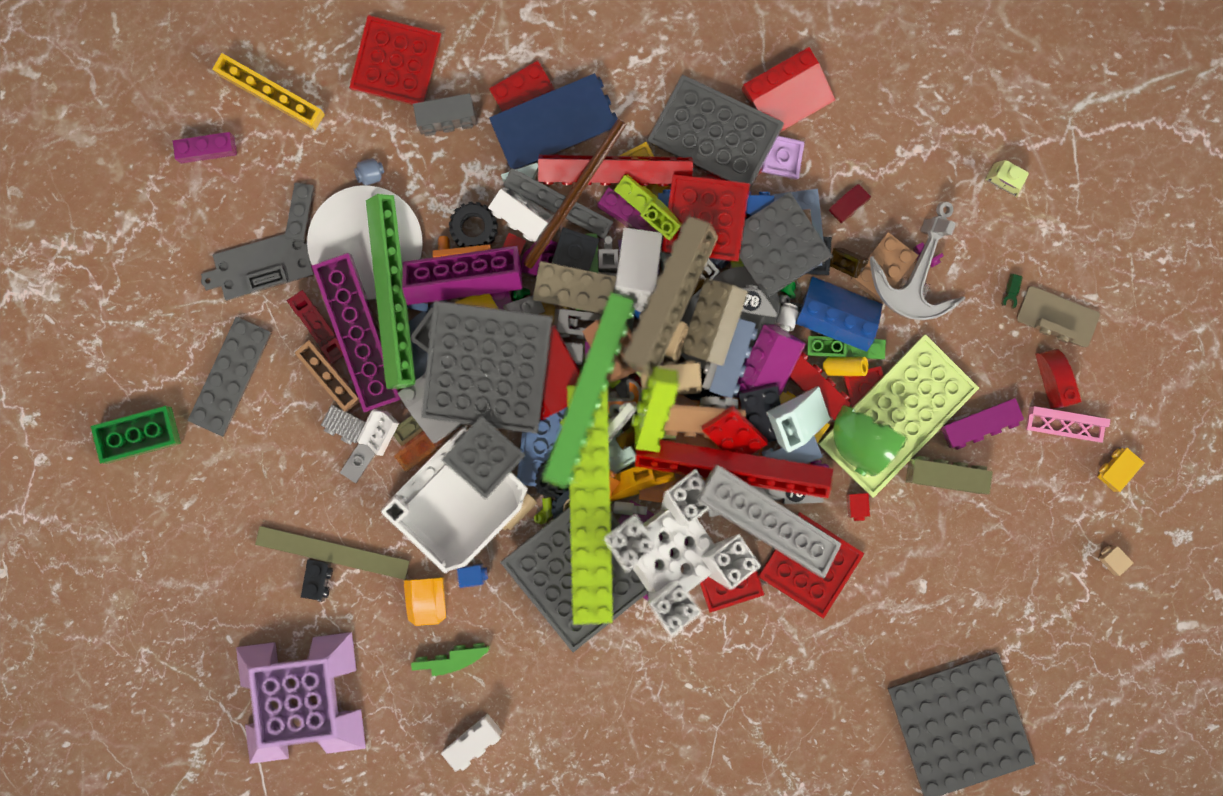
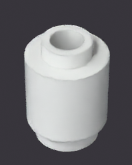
(787, 317)

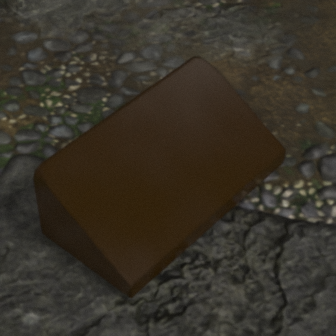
(848, 262)
(626, 438)

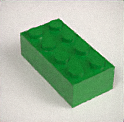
(135, 435)

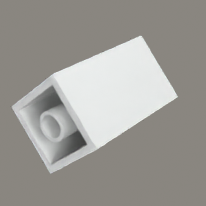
(638, 266)

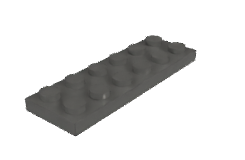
(229, 376)

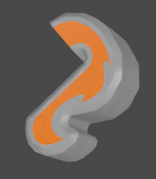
(633, 394)

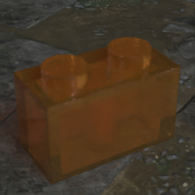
(415, 452)

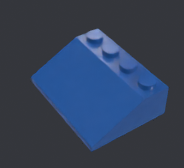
(840, 314)

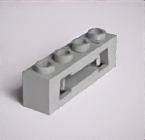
(562, 322)

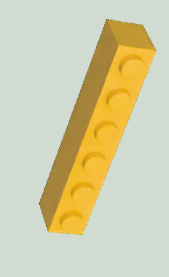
(268, 91)

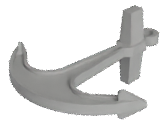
(909, 299)

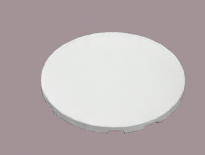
(342, 228)

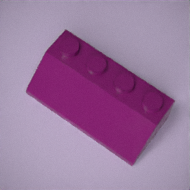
(771, 359)

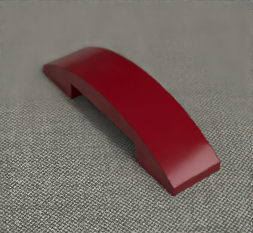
(316, 325)

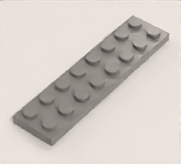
(769, 521)

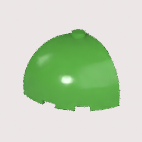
(864, 442)

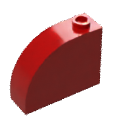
(1058, 379)

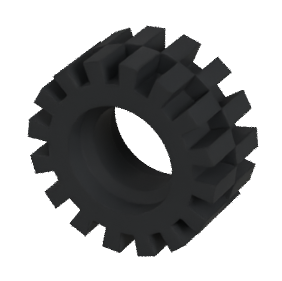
(546, 488)

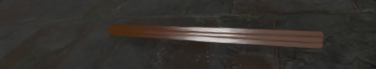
(574, 194)

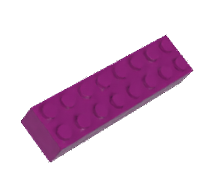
(355, 329)

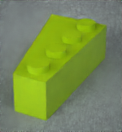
(654, 408)

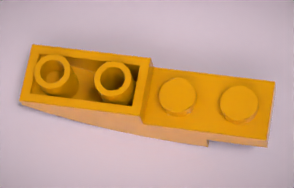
(637, 479)

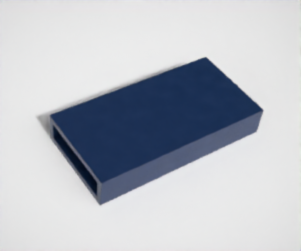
(554, 121)

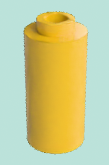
(845, 366)

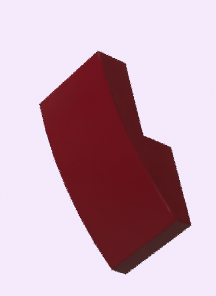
(849, 203)

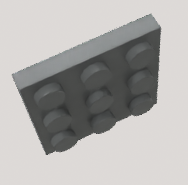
(483, 457)

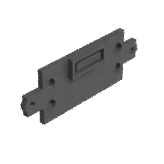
(258, 266)

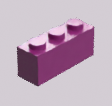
(204, 147)

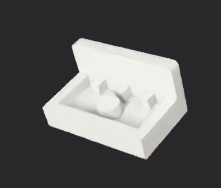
(378, 431)

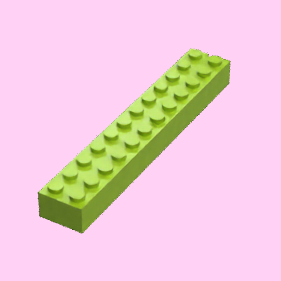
(591, 523)

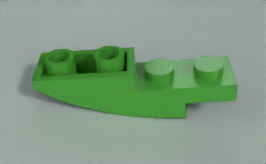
(830, 347)
(459, 658)

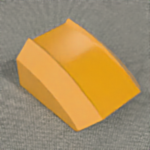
(425, 601)

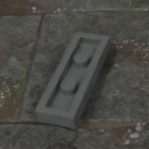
(299, 212)

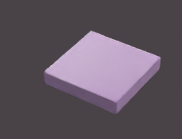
(784, 158)

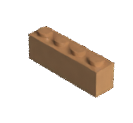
(327, 376)

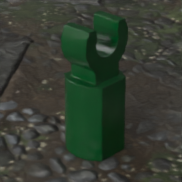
(1012, 290)

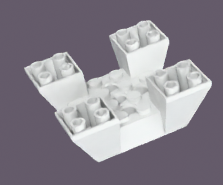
(639, 547)

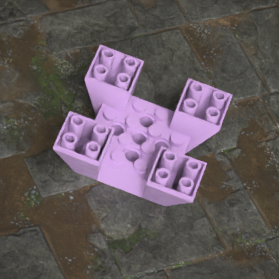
(320, 722)

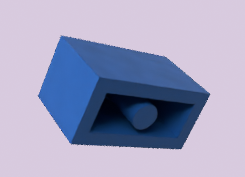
(472, 575)

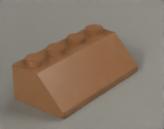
(690, 419)

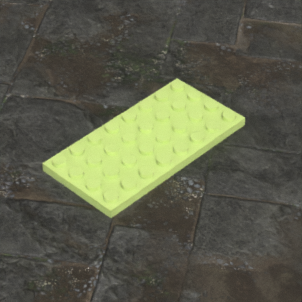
(912, 400)

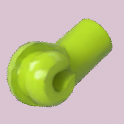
(546, 513)

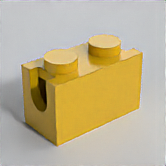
(1120, 469)

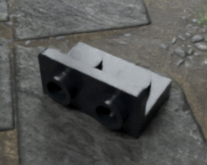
(316, 580)

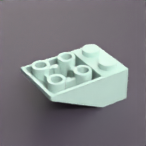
(799, 419)

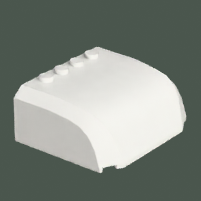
(449, 516)

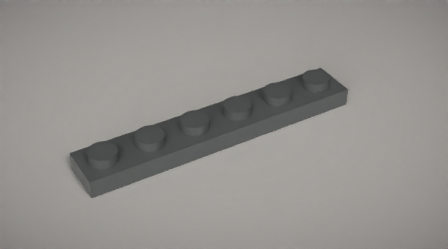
(553, 200)

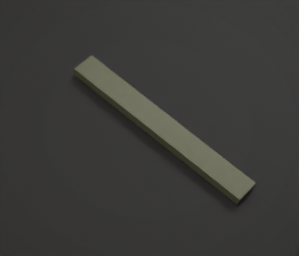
(332, 552)

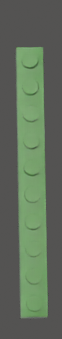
(389, 292)
(588, 390)

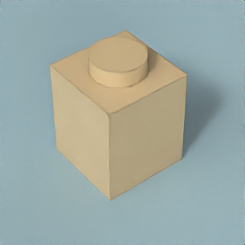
(1115, 560)

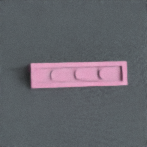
(1069, 417)

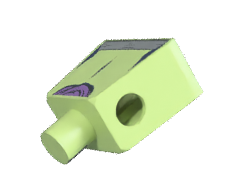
(1008, 177)

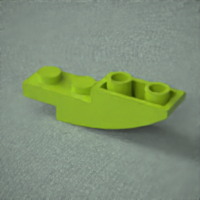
(649, 206)

